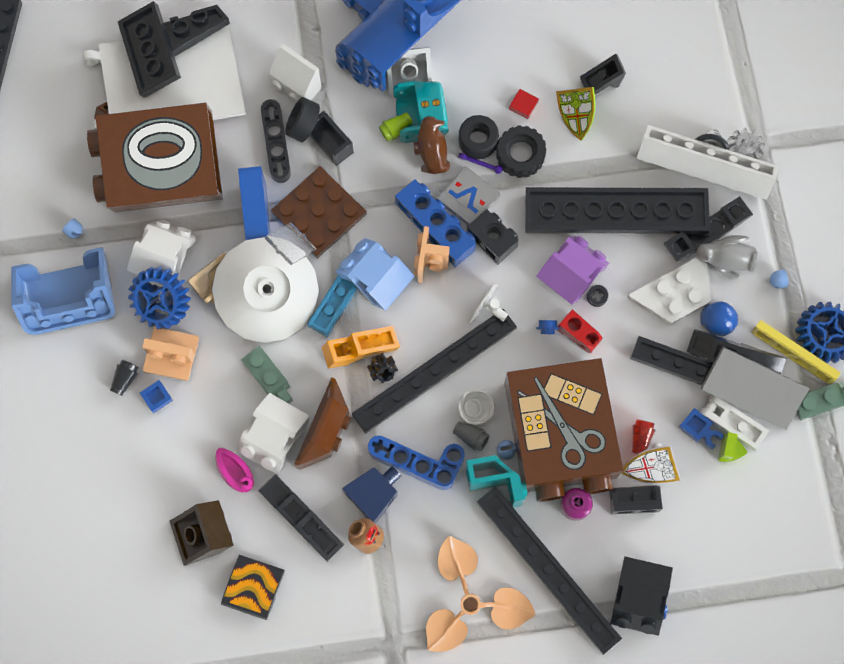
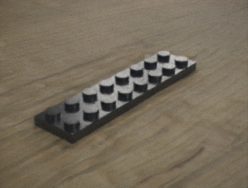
(617, 210)

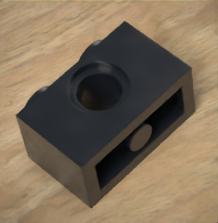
(497, 248)

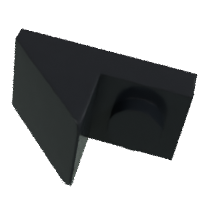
(604, 74)

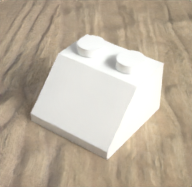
(294, 75)

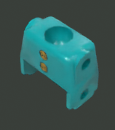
(419, 101)

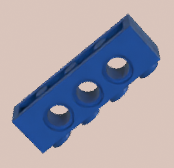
(419, 193)

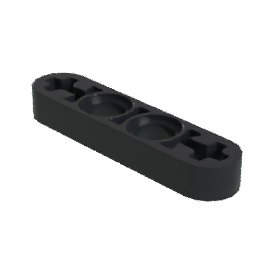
(275, 140)

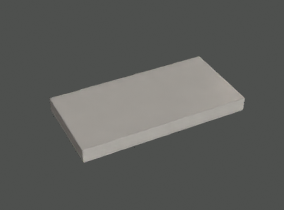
(754, 388)

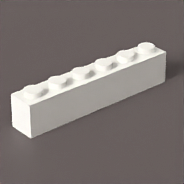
(707, 162)

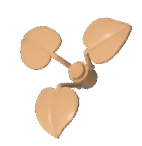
(443, 627)

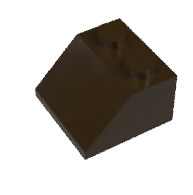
(201, 532)

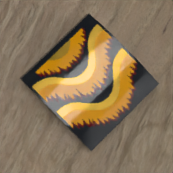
(252, 587)

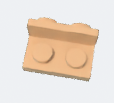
(431, 256)
(170, 353)

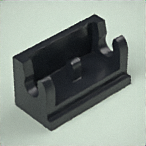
(635, 500)

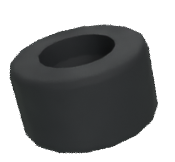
(483, 124)

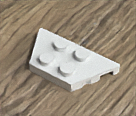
(676, 292)

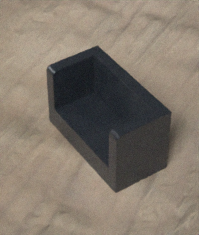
(331, 139)

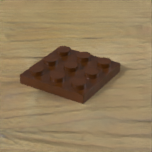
(320, 210)

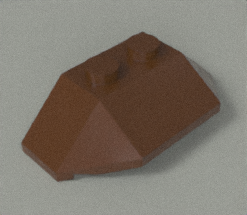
(325, 429)

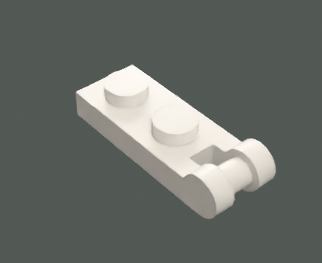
(734, 421)

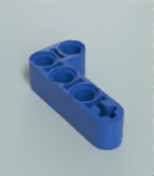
(415, 458)

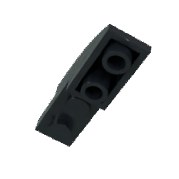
(709, 346)

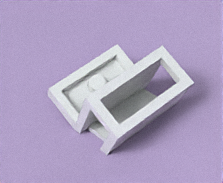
(160, 247)
(272, 433)

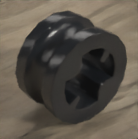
(601, 289)

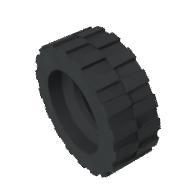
(526, 135)

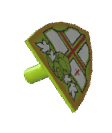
(577, 109)

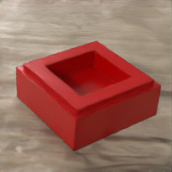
(523, 103)

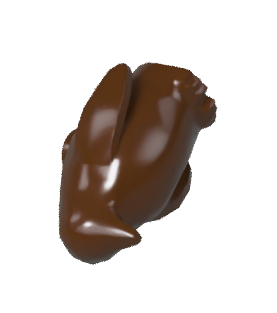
(432, 146)

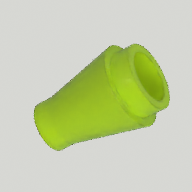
(391, 128)

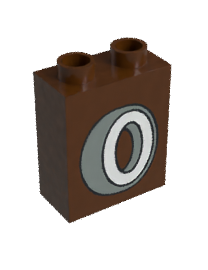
(156, 158)

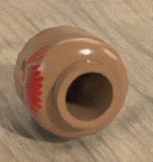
(365, 535)

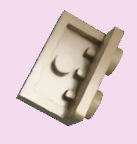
(203, 280)

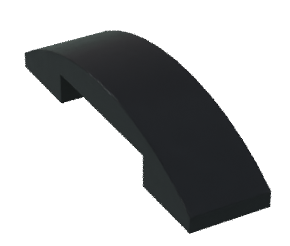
(721, 223)

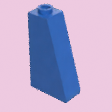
(254, 202)

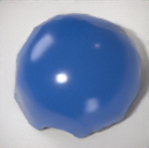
(719, 318)

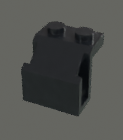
(641, 596)

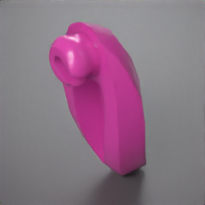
(234, 470)

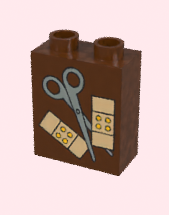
(563, 428)

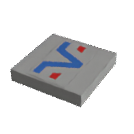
(468, 196)

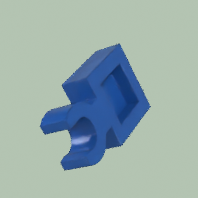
(698, 427)

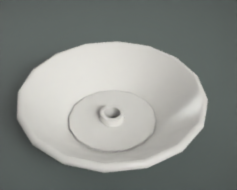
(259, 314)

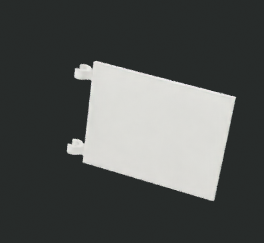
(205, 70)

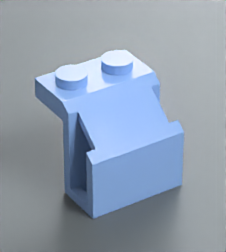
(375, 273)

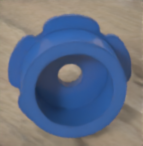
(547, 326)

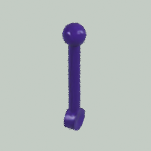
(497, 169)

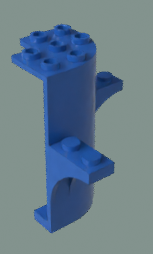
(386, 35)

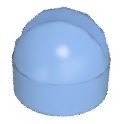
(73, 229)
(779, 279)
(507, 454)

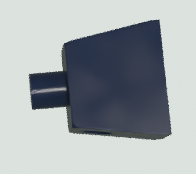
(373, 492)

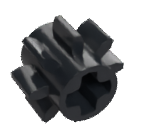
(382, 368)

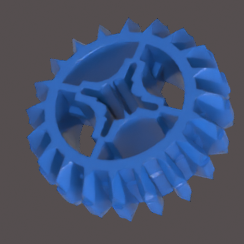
(146, 297)
(808, 327)

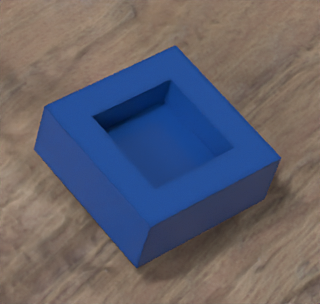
(156, 396)

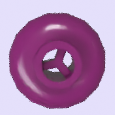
(573, 512)

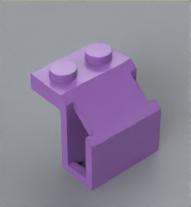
(572, 268)

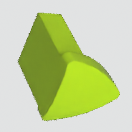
(731, 448)

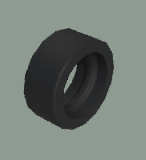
(302, 119)

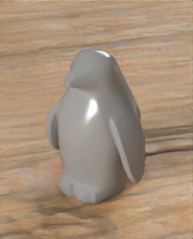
(729, 255)

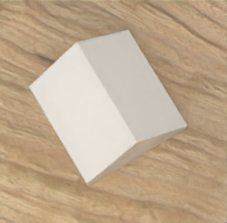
(412, 66)

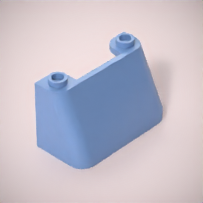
(62, 296)

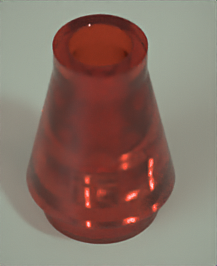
(642, 435)

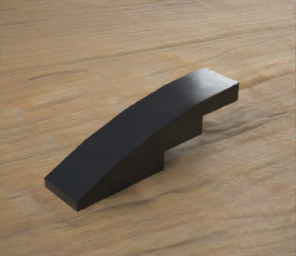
(301, 517)

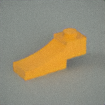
(359, 346)

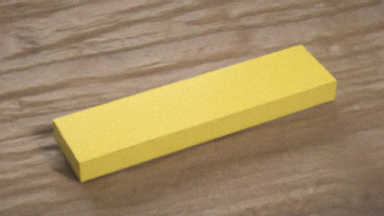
(795, 352)

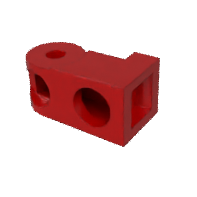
(580, 331)

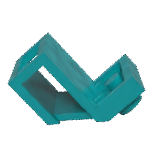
(516, 488)

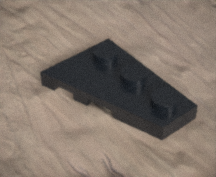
(194, 28)

